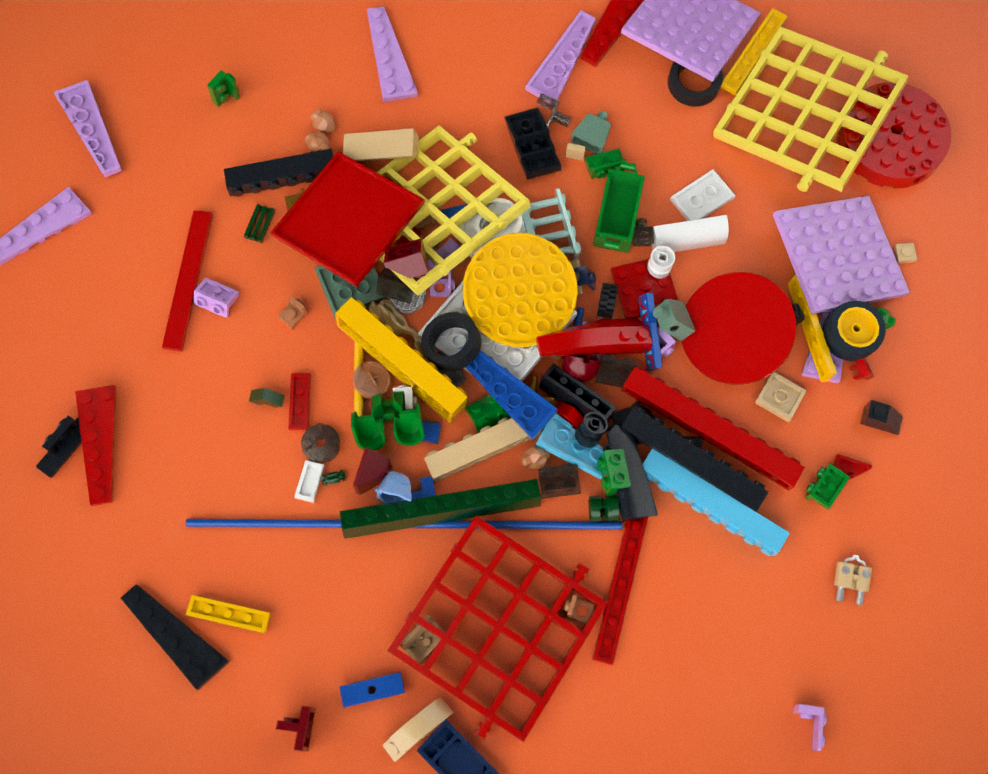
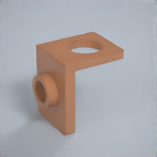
(571, 606)

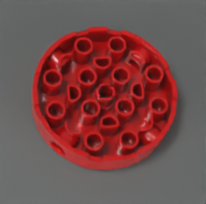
(907, 143)

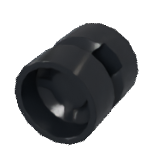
(591, 429)

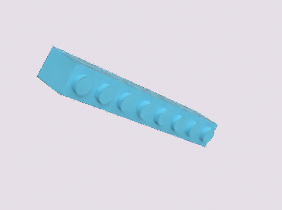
(714, 503)

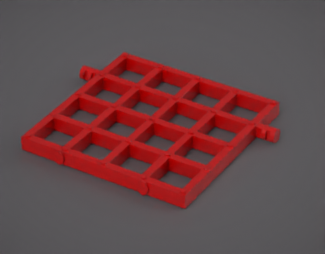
(498, 627)

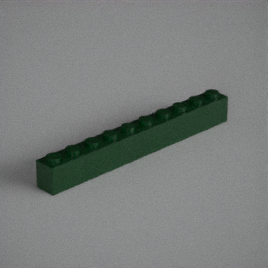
(440, 508)

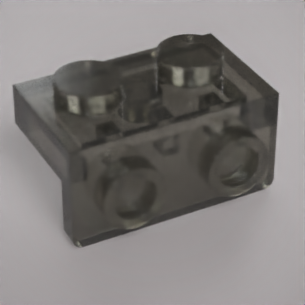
(614, 370)
(559, 481)

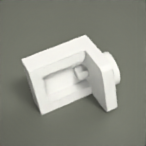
(410, 401)

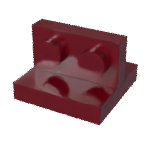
(302, 726)

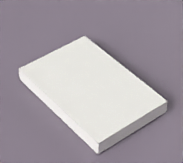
(702, 197)

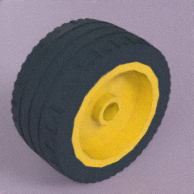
(854, 330)

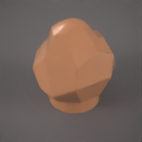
(323, 121)
(317, 141)
(535, 457)

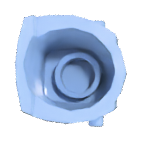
(394, 488)

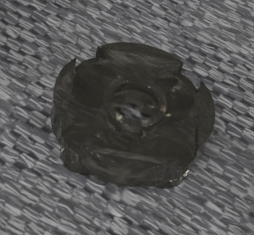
(316, 433)

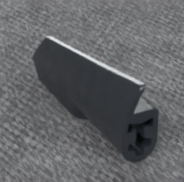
(636, 500)

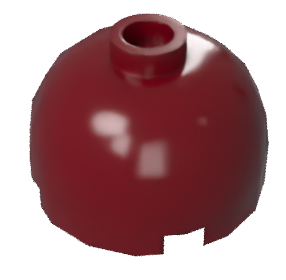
(581, 367)

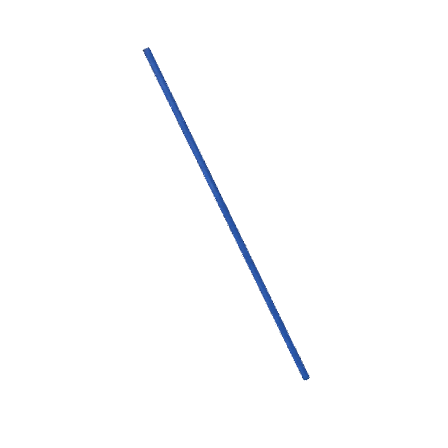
(451, 524)

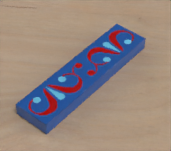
(652, 354)

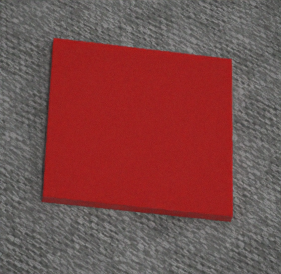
(347, 218)

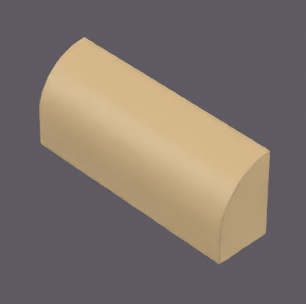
(381, 145)

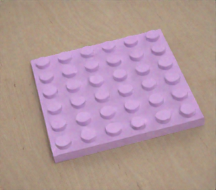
(692, 32)
(840, 253)

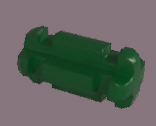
(333, 477)

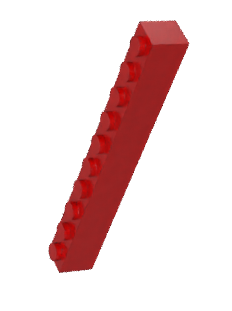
(712, 428)

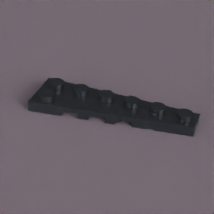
(184, 647)

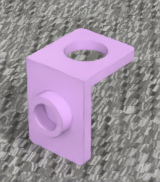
(449, 285)

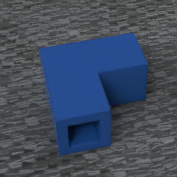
(427, 488)

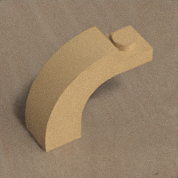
(417, 728)

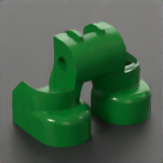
(407, 424)

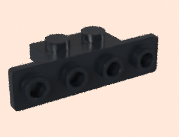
(60, 446)

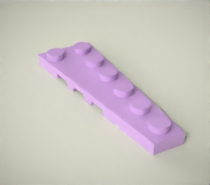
(392, 69)

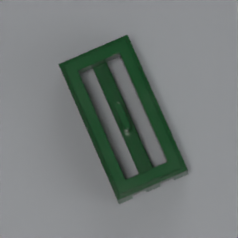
(265, 209)

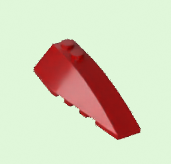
(597, 338)

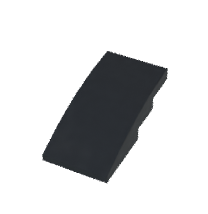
(532, 143)

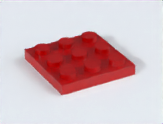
(635, 281)

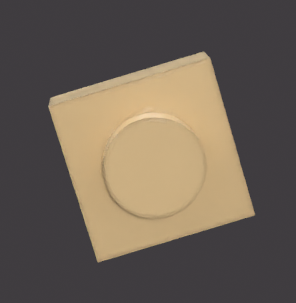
(905, 253)

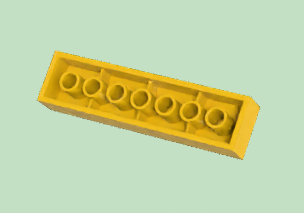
(401, 359)

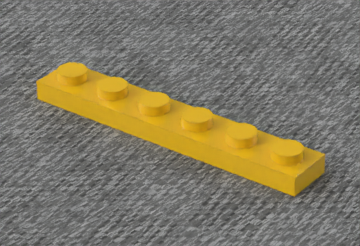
(753, 51)
(813, 333)

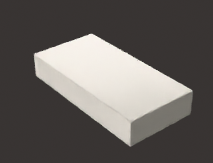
(309, 481)

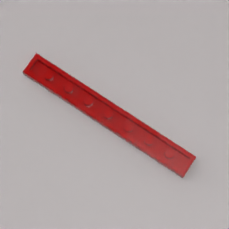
(187, 281)
(619, 591)

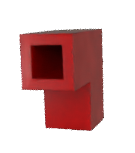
(569, 413)

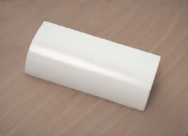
(692, 234)

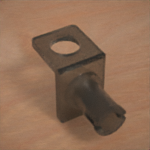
(555, 116)
(642, 234)

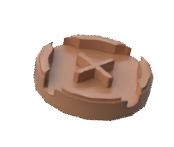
(371, 379)

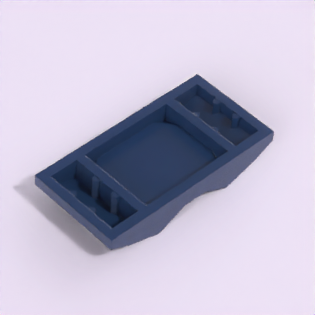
(452, 754)

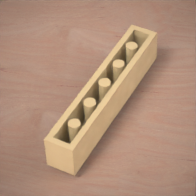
(475, 449)

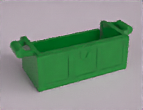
(619, 208)

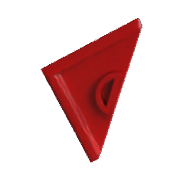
(850, 466)

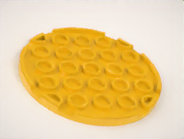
(519, 289)

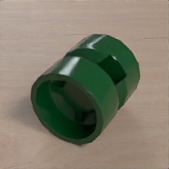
(603, 508)

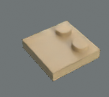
(780, 396)

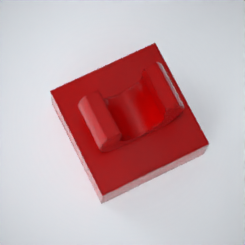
(863, 368)

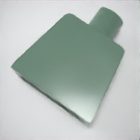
(592, 132)
(674, 319)

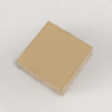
(575, 151)

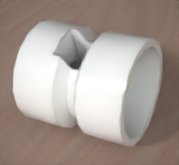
(661, 261)

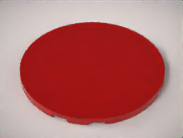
(740, 327)

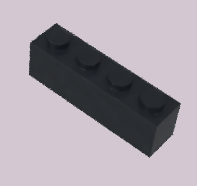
(574, 393)

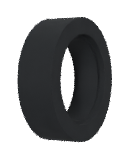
(689, 97)
(439, 325)

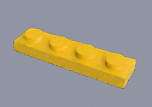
(228, 614)

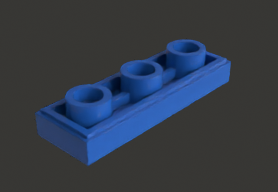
(359, 692)

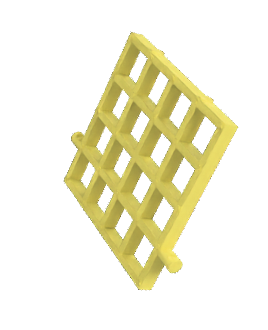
(811, 107)
(452, 188)

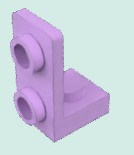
(820, 719)

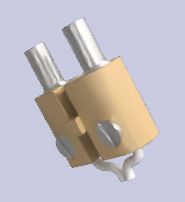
(852, 577)

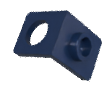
(586, 277)

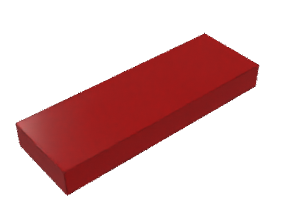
(299, 401)

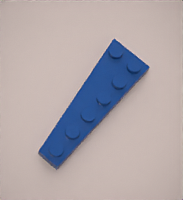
(515, 397)

